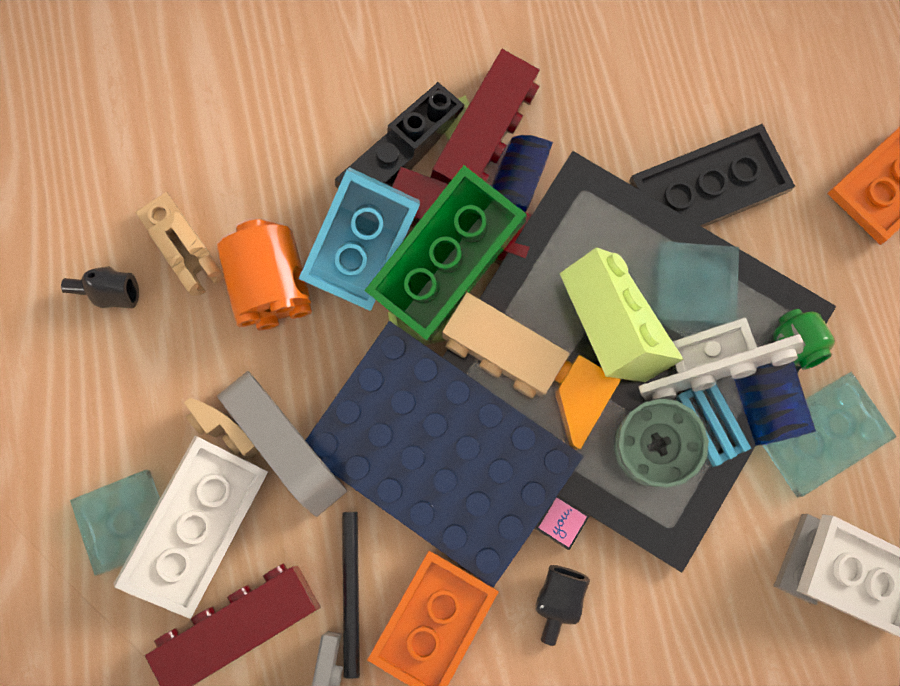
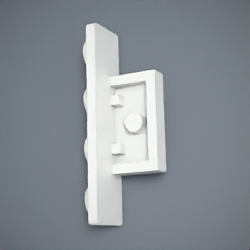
(719, 354)

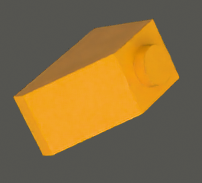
(582, 397)

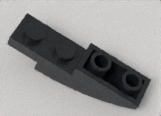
(409, 136)

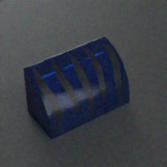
(522, 169)
(775, 404)

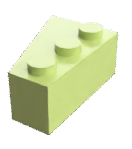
(618, 318)

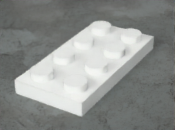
(191, 528)

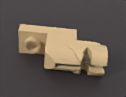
(178, 243)

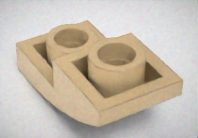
(214, 422)

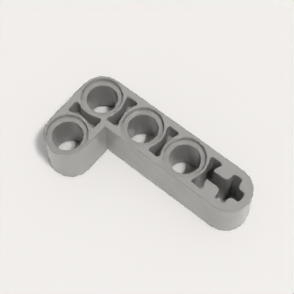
(281, 445)

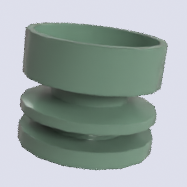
(684, 448)

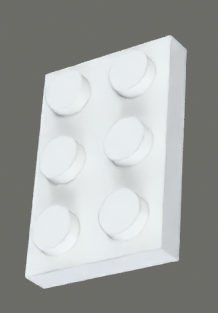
(854, 574)

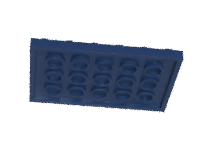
(442, 453)

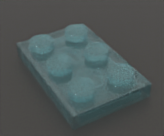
(845, 433)

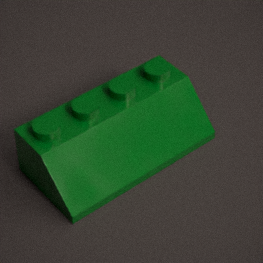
(446, 253)

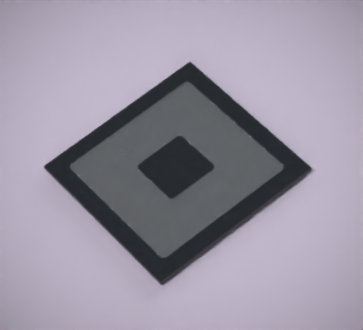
(599, 210)

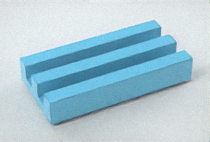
(728, 418)

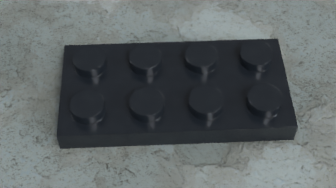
(719, 178)

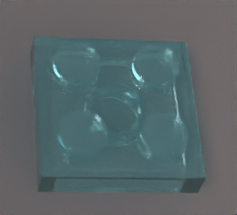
(696, 283)
(114, 519)

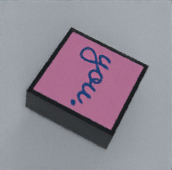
(562, 522)

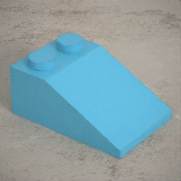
(358, 237)

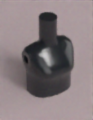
(105, 287)
(561, 600)

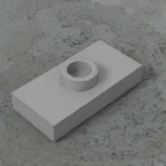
(326, 670)

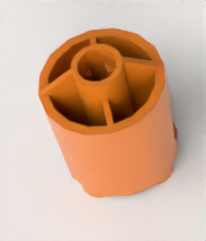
(263, 274)

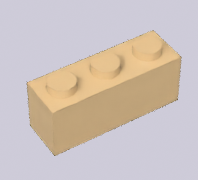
(504, 346)

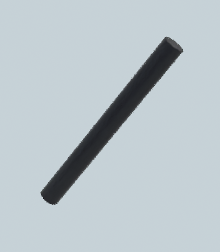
(351, 642)

